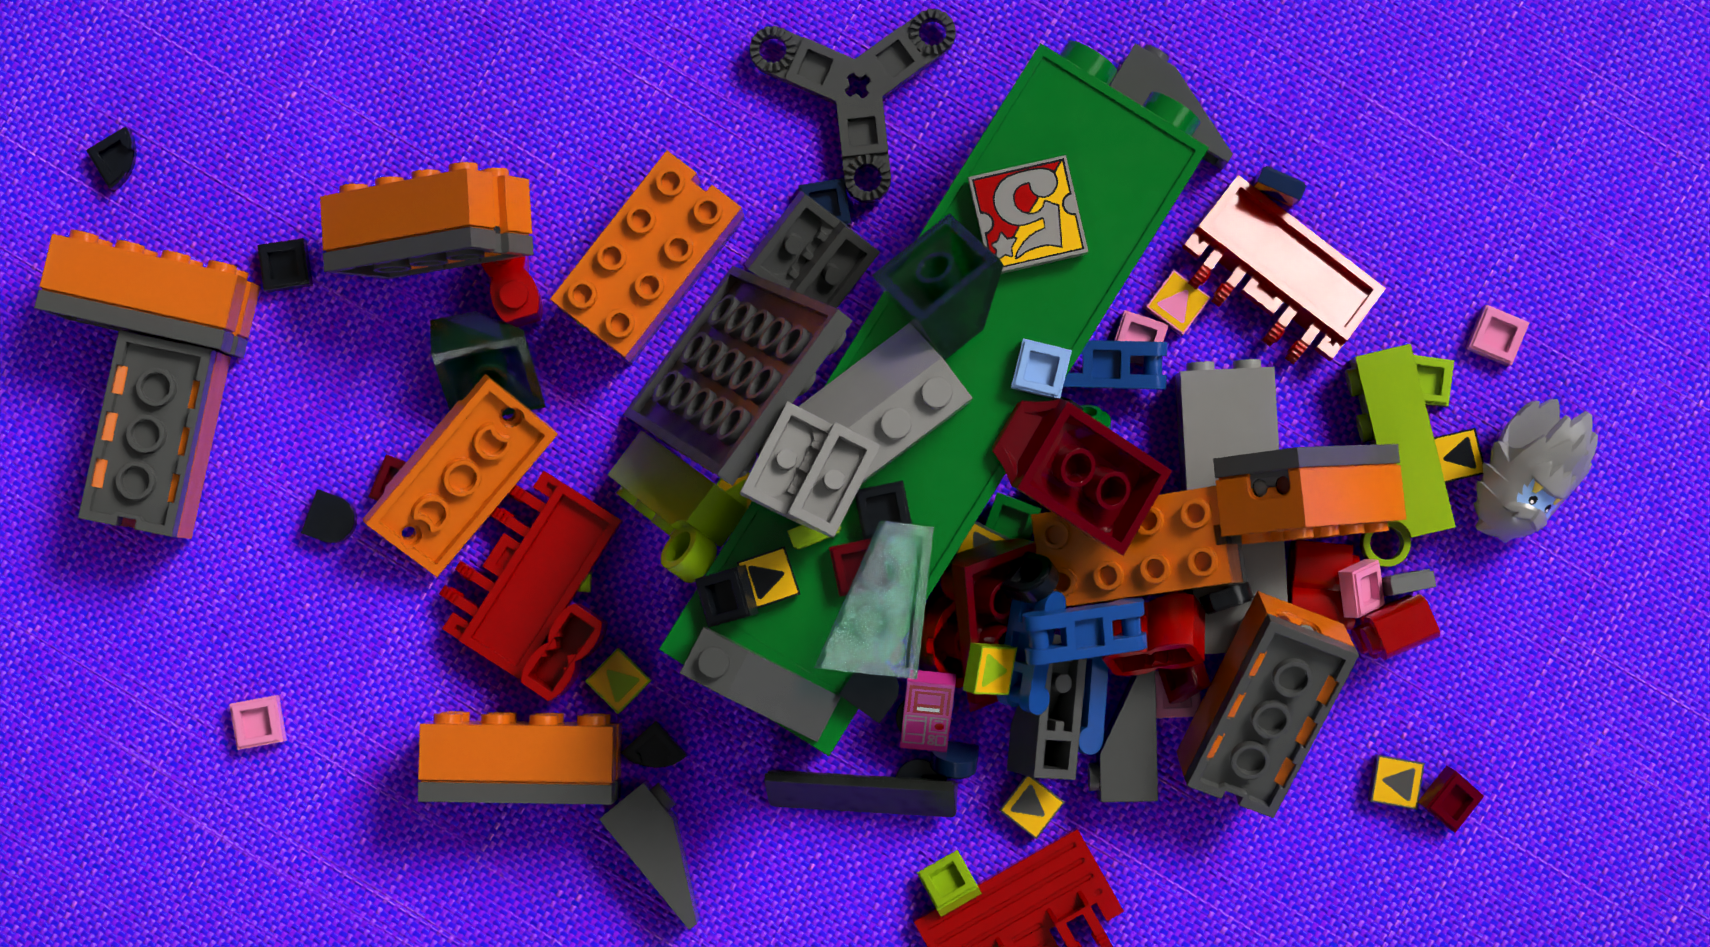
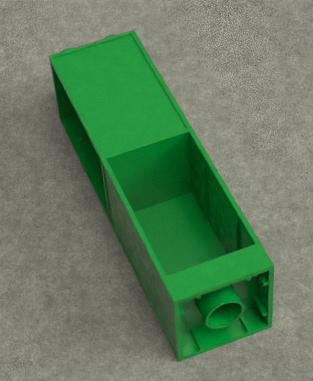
(1126, 177)

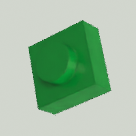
(1012, 517)

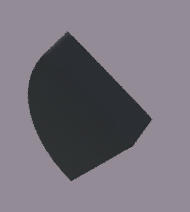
(115, 157)
(654, 748)

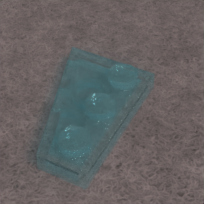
(885, 606)

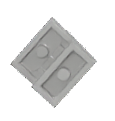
(810, 470)

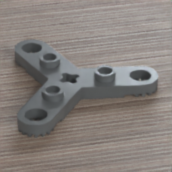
(826, 75)

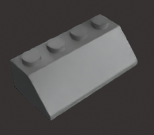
(892, 396)

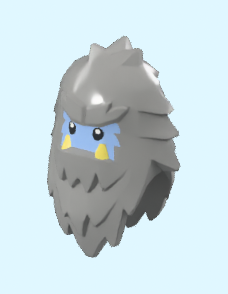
(1533, 469)

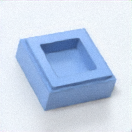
(1041, 369)

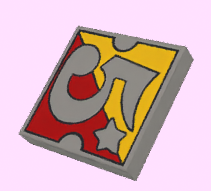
(1029, 214)

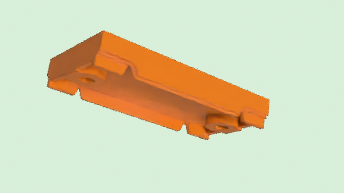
(459, 475)

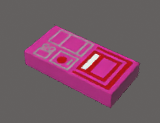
(928, 711)

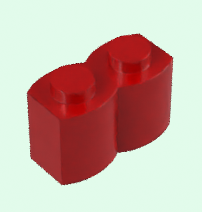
(514, 291)
(1315, 578)
(1396, 627)
(1173, 636)
(557, 664)

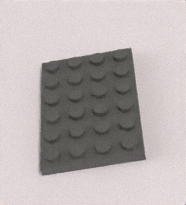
(736, 371)

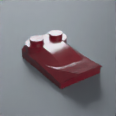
(1080, 470)
(981, 605)

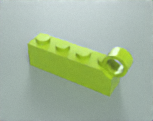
(1398, 414)
(678, 502)

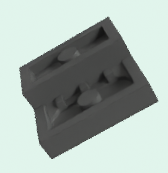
(812, 253)

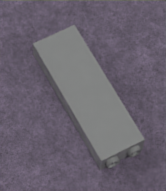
(1224, 417)

